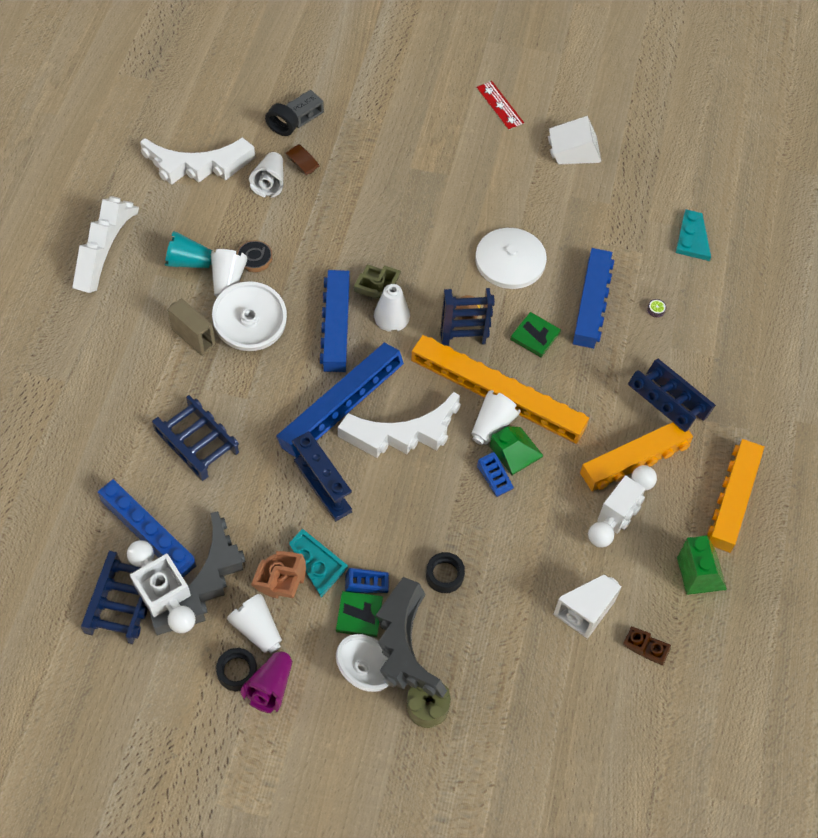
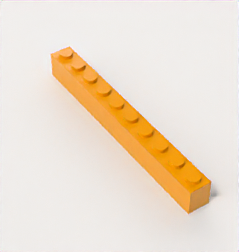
(480, 379)

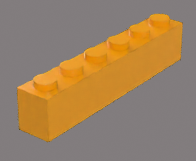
(641, 451)
(735, 496)

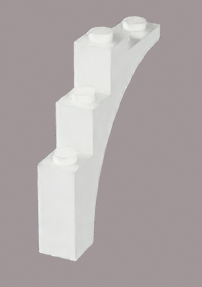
(222, 162)
(101, 235)
(376, 436)

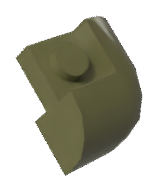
(374, 280)

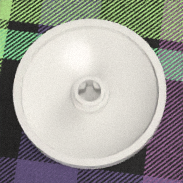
(510, 258)
(249, 316)

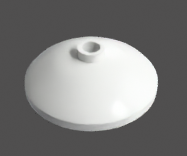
(360, 662)

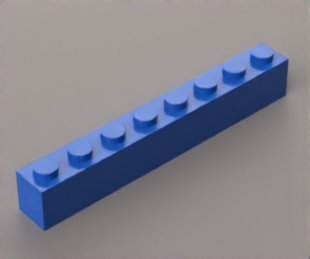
(342, 397)

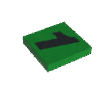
(535, 334)
(358, 614)

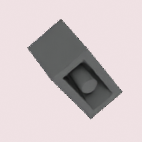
(307, 107)

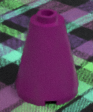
(268, 683)

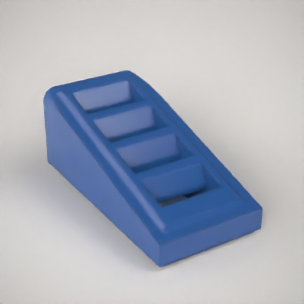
(484, 467)
(366, 587)

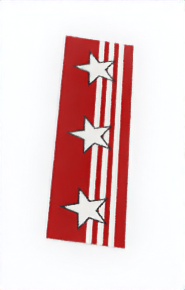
(500, 105)

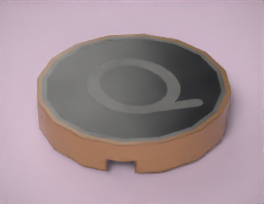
(258, 255)

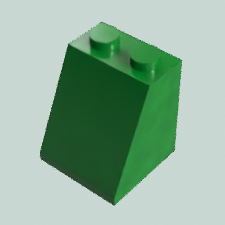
(700, 566)

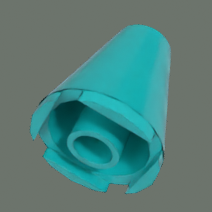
(187, 253)

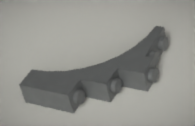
(209, 583)
(396, 643)

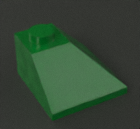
(514, 449)

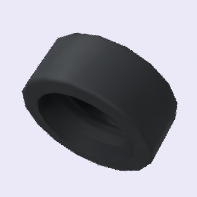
(286, 114)
(445, 557)
(228, 655)

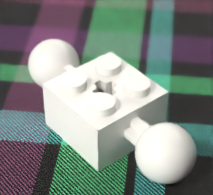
(622, 505)
(164, 597)

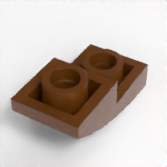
(302, 159)
(646, 646)

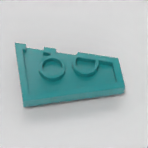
(693, 236)
(321, 564)

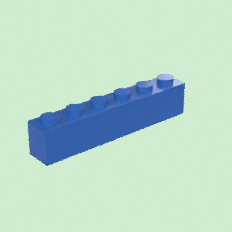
(592, 298)
(336, 321)
(145, 526)

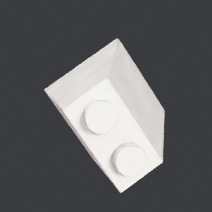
(574, 142)
(587, 604)

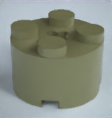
(427, 715)

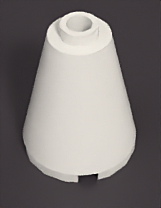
(268, 176)
(226, 269)
(392, 309)
(494, 416)
(256, 624)

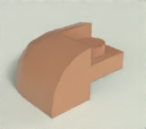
(280, 574)

